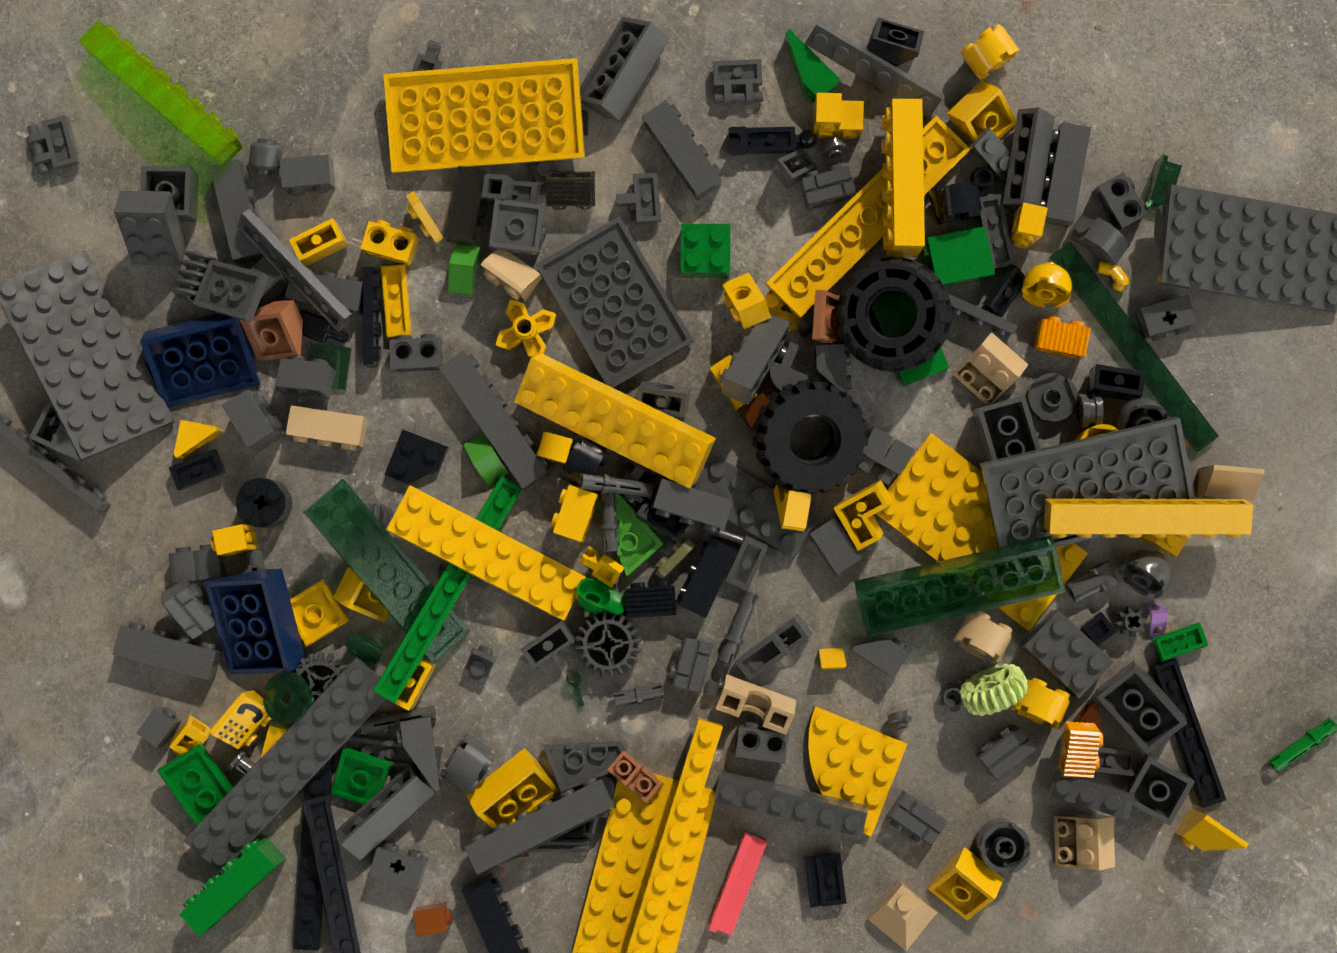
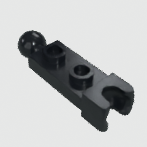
(769, 140)

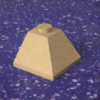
(902, 915)

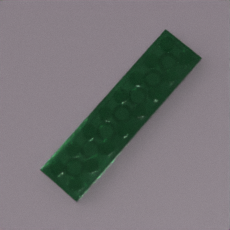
(380, 563)

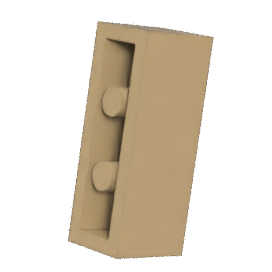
(326, 427)

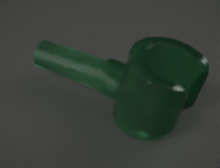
(576, 687)

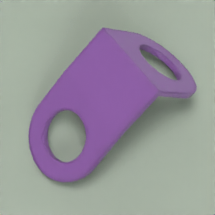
(1158, 618)

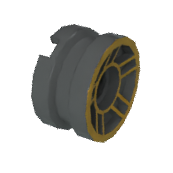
(1089, 410)

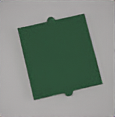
(337, 358)

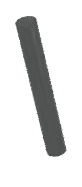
(737, 539)

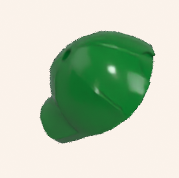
(598, 597)

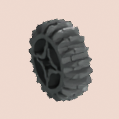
(605, 622)
(313, 676)

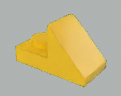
(792, 508)

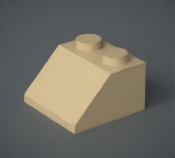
(1229, 482)

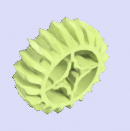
(994, 689)

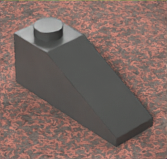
(419, 746)

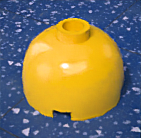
(1048, 285)

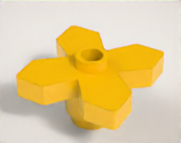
(513, 336)

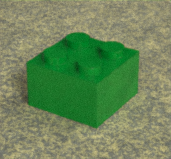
(705, 250)

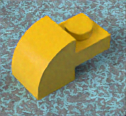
(554, 447)

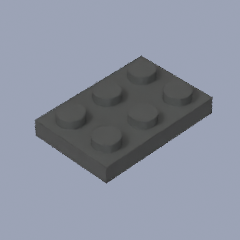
(230, 290)

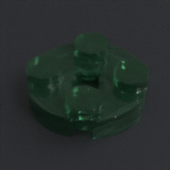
(300, 697)

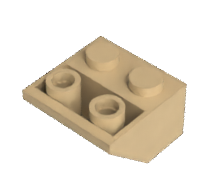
(512, 273)
(990, 369)
(1084, 841)

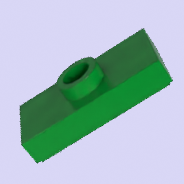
(1179, 642)

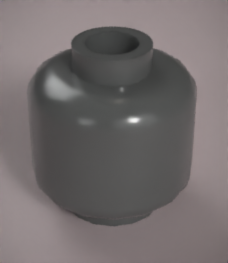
(265, 155)

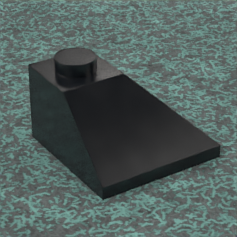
(895, 42)

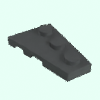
(581, 761)

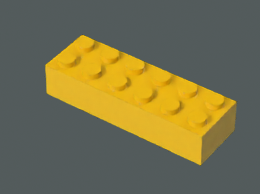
(903, 178)

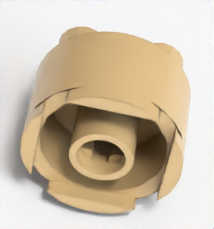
(983, 637)

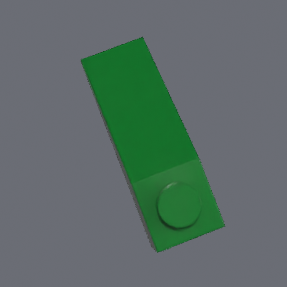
(811, 71)

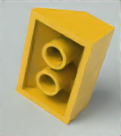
(512, 790)

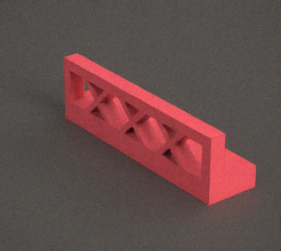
(737, 883)

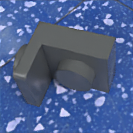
(480, 664)

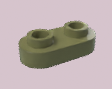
(665, 565)

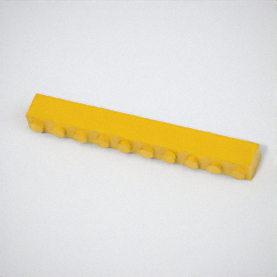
(674, 837)

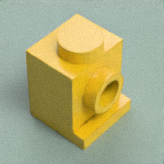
(192, 728)

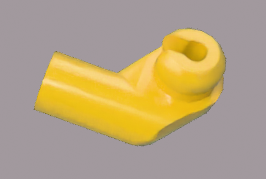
(1116, 273)

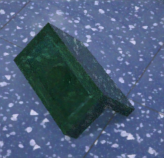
(1163, 175)

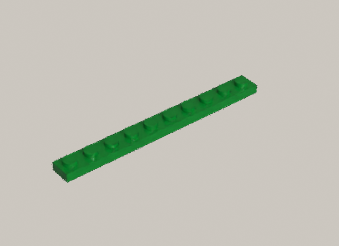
(440, 601)

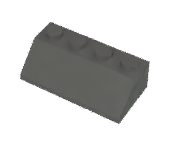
(622, 67)

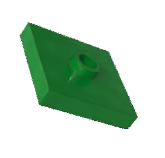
(359, 776)

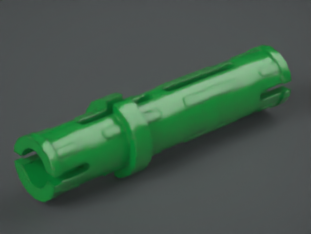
(1312, 739)

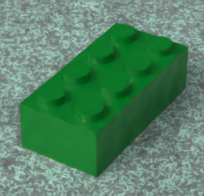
(231, 887)

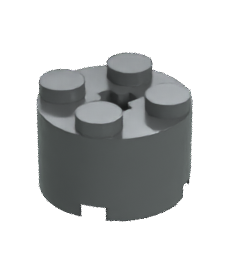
(466, 763)
(1015, 839)

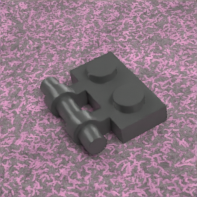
(737, 74)
(59, 141)

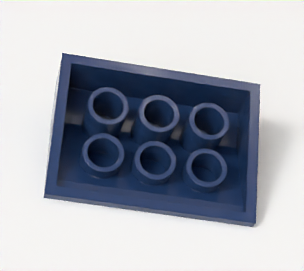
(200, 358)
(255, 622)

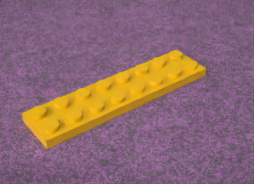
(485, 553)

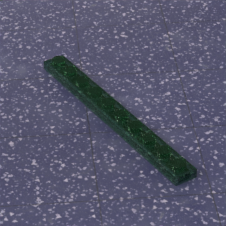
(1134, 346)

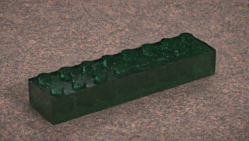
(960, 586)

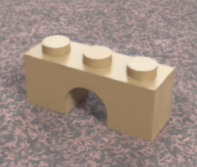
(773, 708)

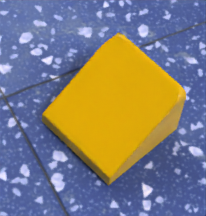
(832, 658)

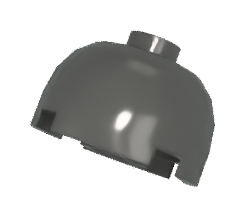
(1139, 412)
(1146, 572)

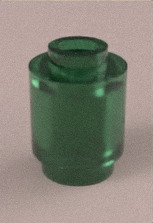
(364, 648)

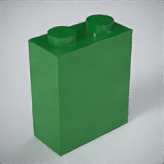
(960, 256)

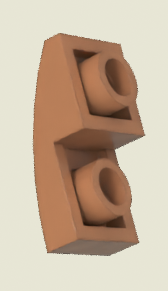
(635, 776)

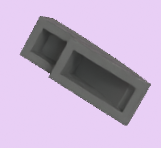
(773, 647)

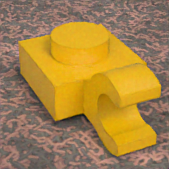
(604, 568)

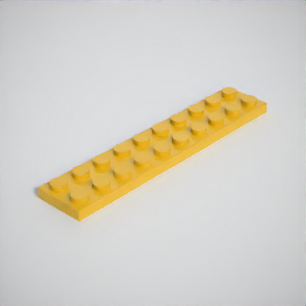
(857, 227)

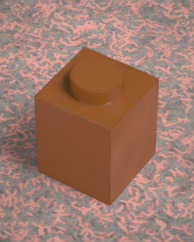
(432, 919)

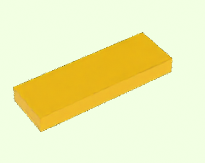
(396, 301)

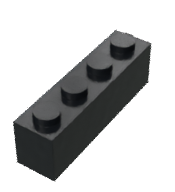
(493, 916)

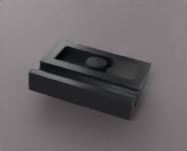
(825, 879)

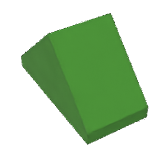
(463, 269)
(485, 459)

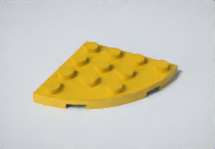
(853, 761)

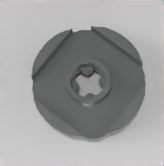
(1057, 385)

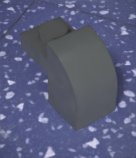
(505, 188)
(1101, 237)
(781, 373)

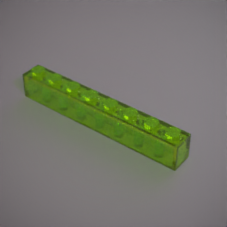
(161, 94)

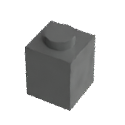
(159, 726)

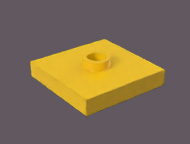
(317, 613)

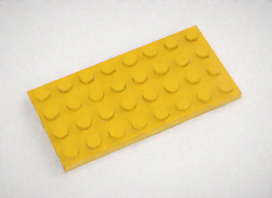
(484, 115)
(947, 515)
(625, 866)

